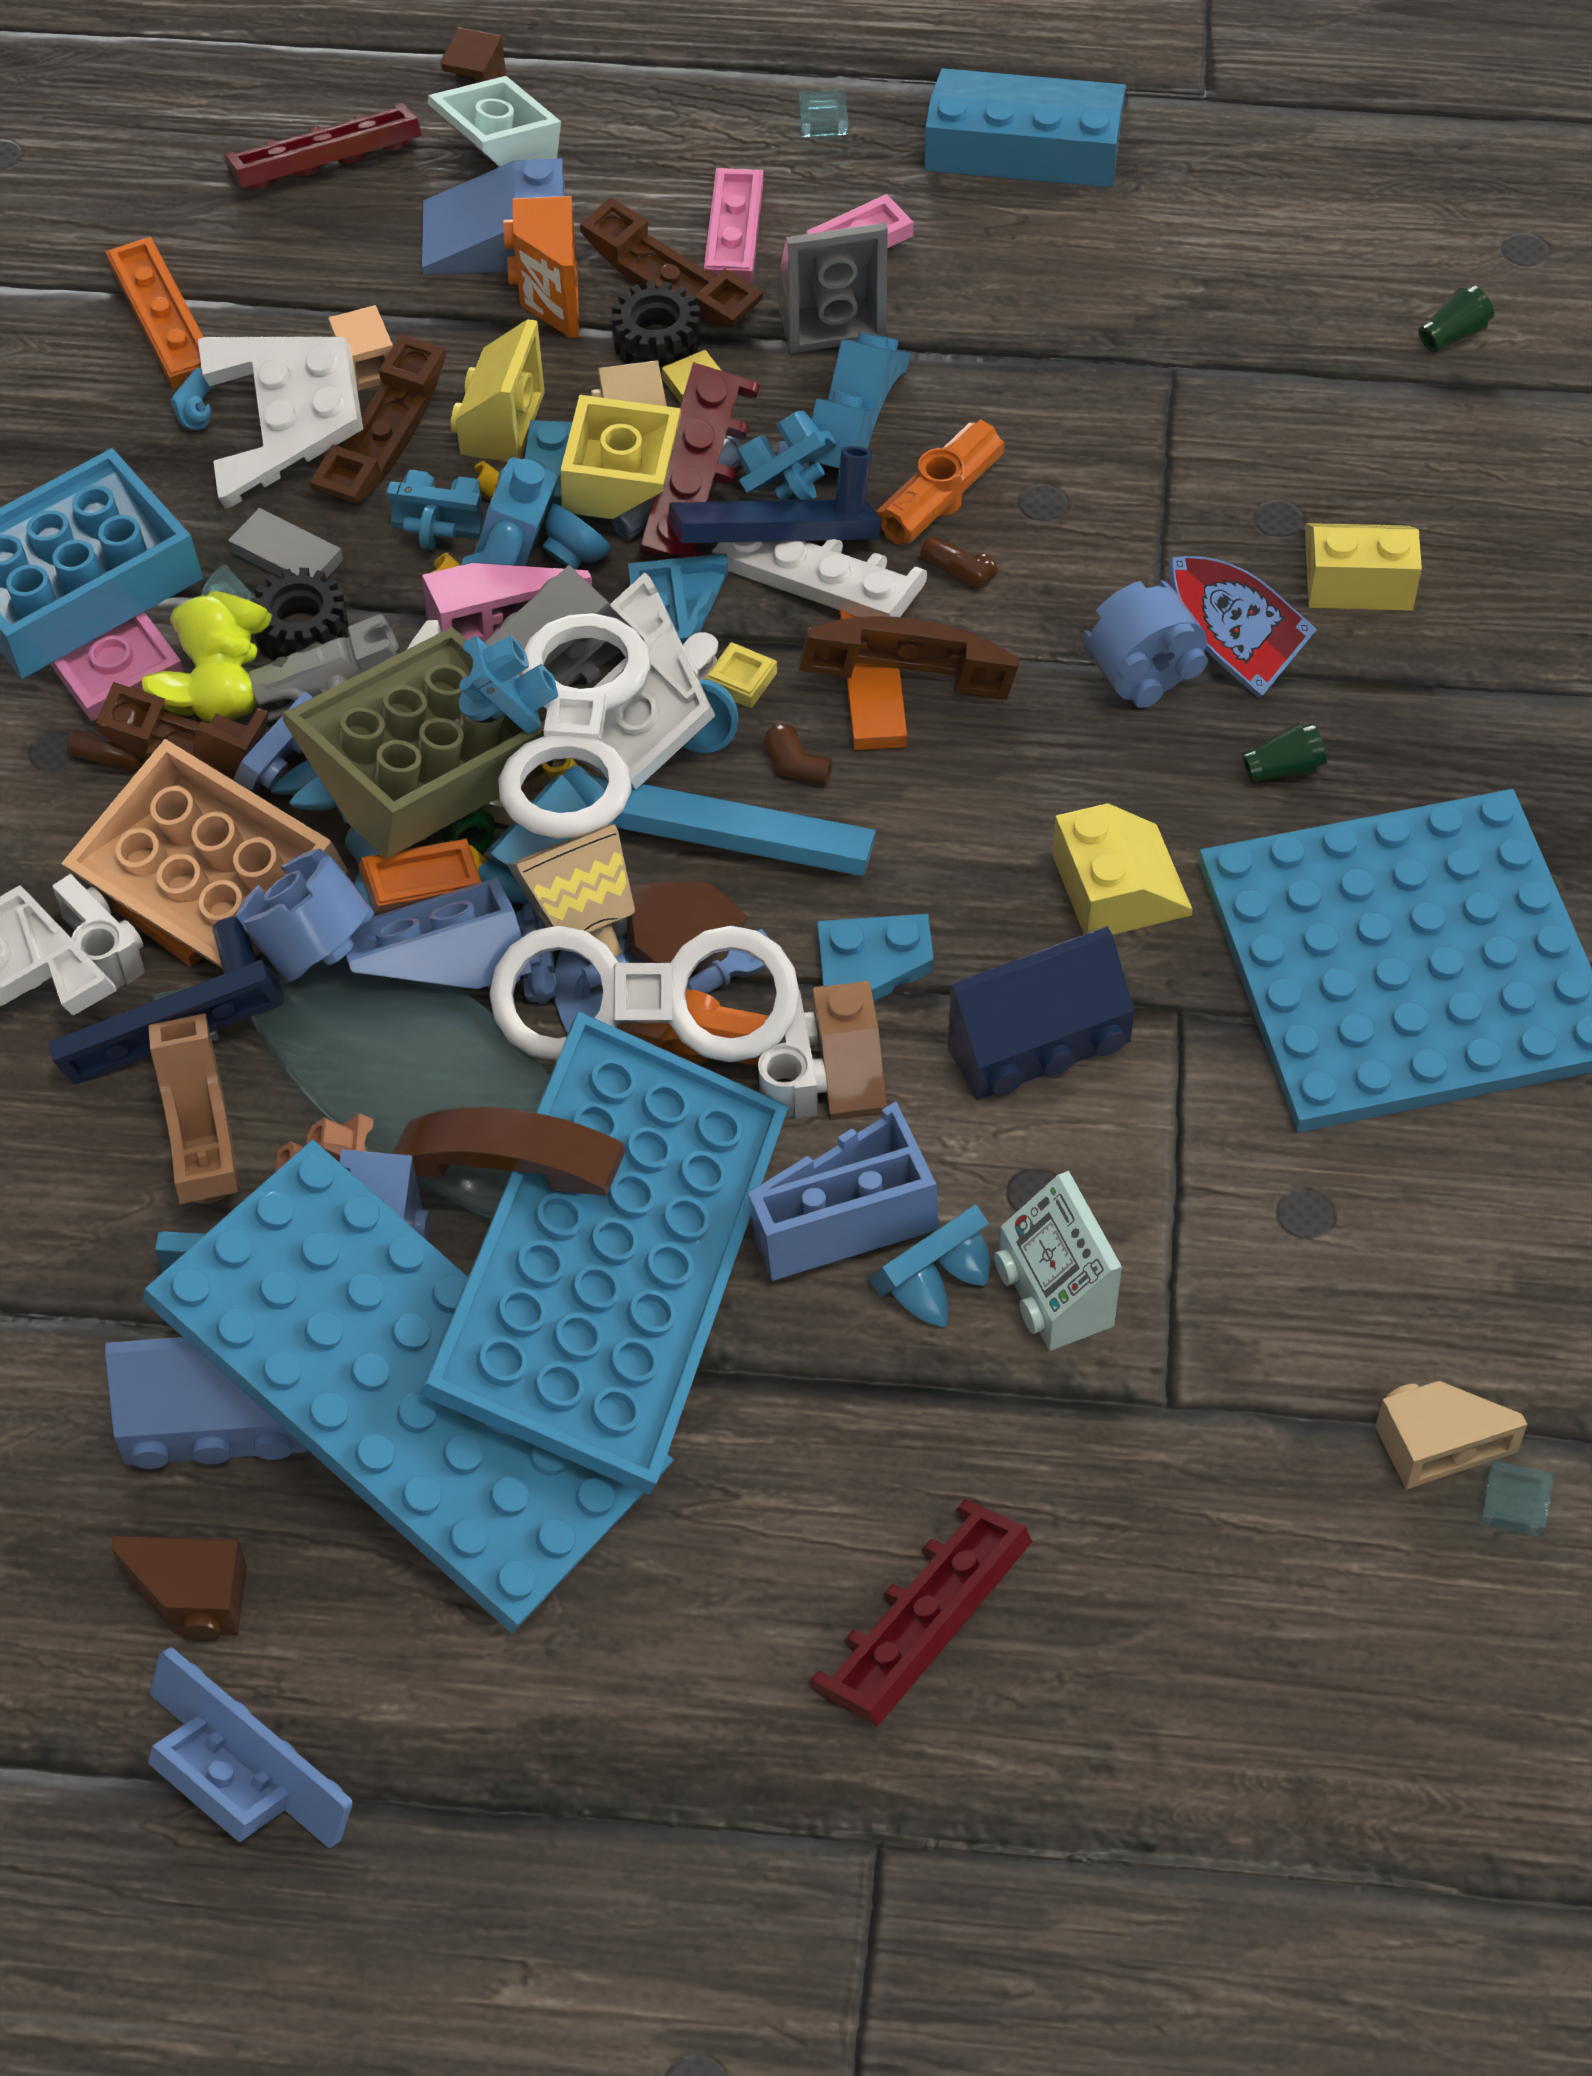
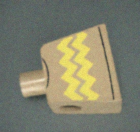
(579, 884)

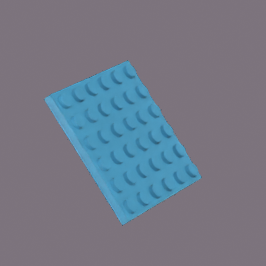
(1405, 958)

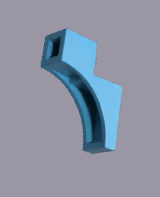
(857, 392)

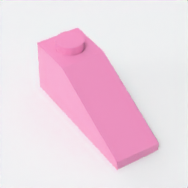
(481, 596)

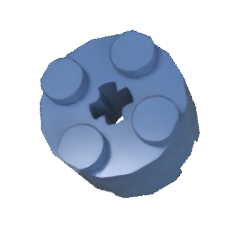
(1146, 642)
(305, 914)

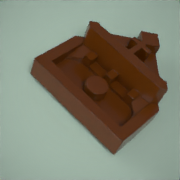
(673, 915)

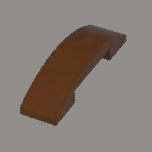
(625, 243)
(388, 422)
(912, 645)
(140, 725)
(513, 1140)

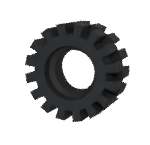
(656, 307)
(295, 595)

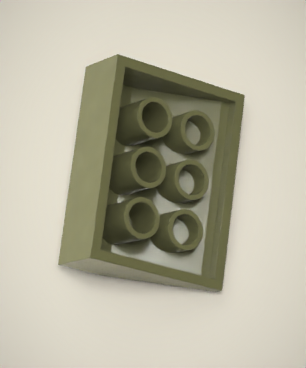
(402, 749)

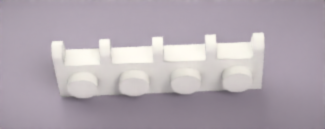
(826, 575)

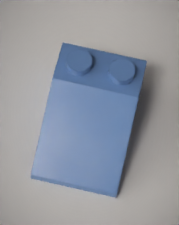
(466, 222)
(440, 939)

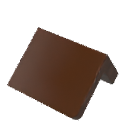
(475, 55)
(226, 742)

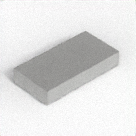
(281, 546)

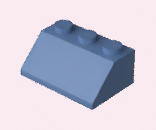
(183, 1408)

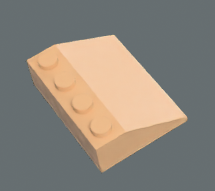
(189, 847)

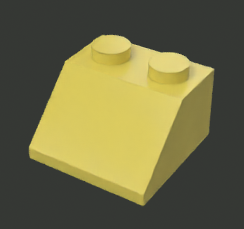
(501, 396)
(616, 455)
(1362, 566)
(1117, 870)

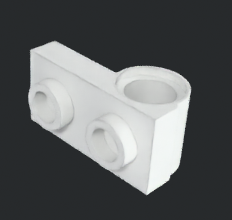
(108, 943)
(794, 1061)

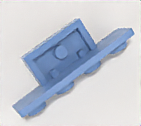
(234, 1762)

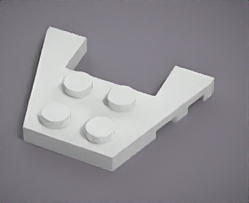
(302, 398)
(669, 704)
(39, 949)

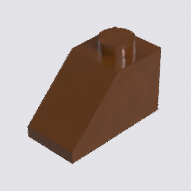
(187, 1581)

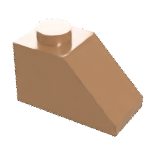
(850, 1049)

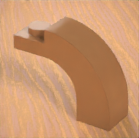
(194, 1110)

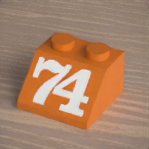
(545, 260)

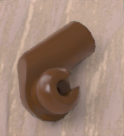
(961, 565)
(102, 750)
(790, 759)

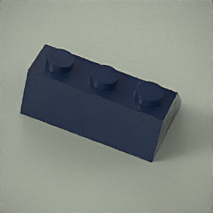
(1040, 1014)

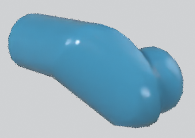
(189, 402)

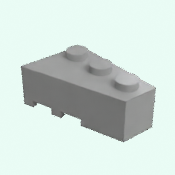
(559, 597)

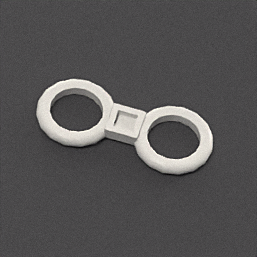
(575, 729)
(648, 990)

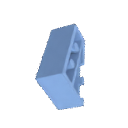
(846, 1201)

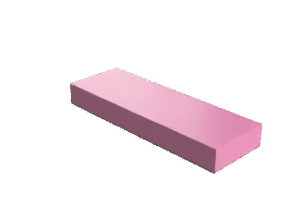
(734, 222)

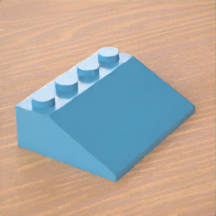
(1024, 127)
(85, 560)

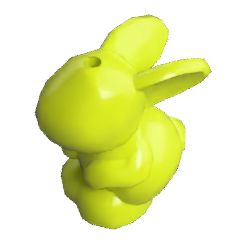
(217, 639)

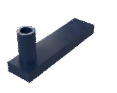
(789, 520)
(236, 995)

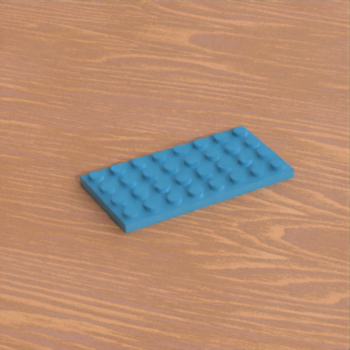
(600, 1305)
(331, 1327)

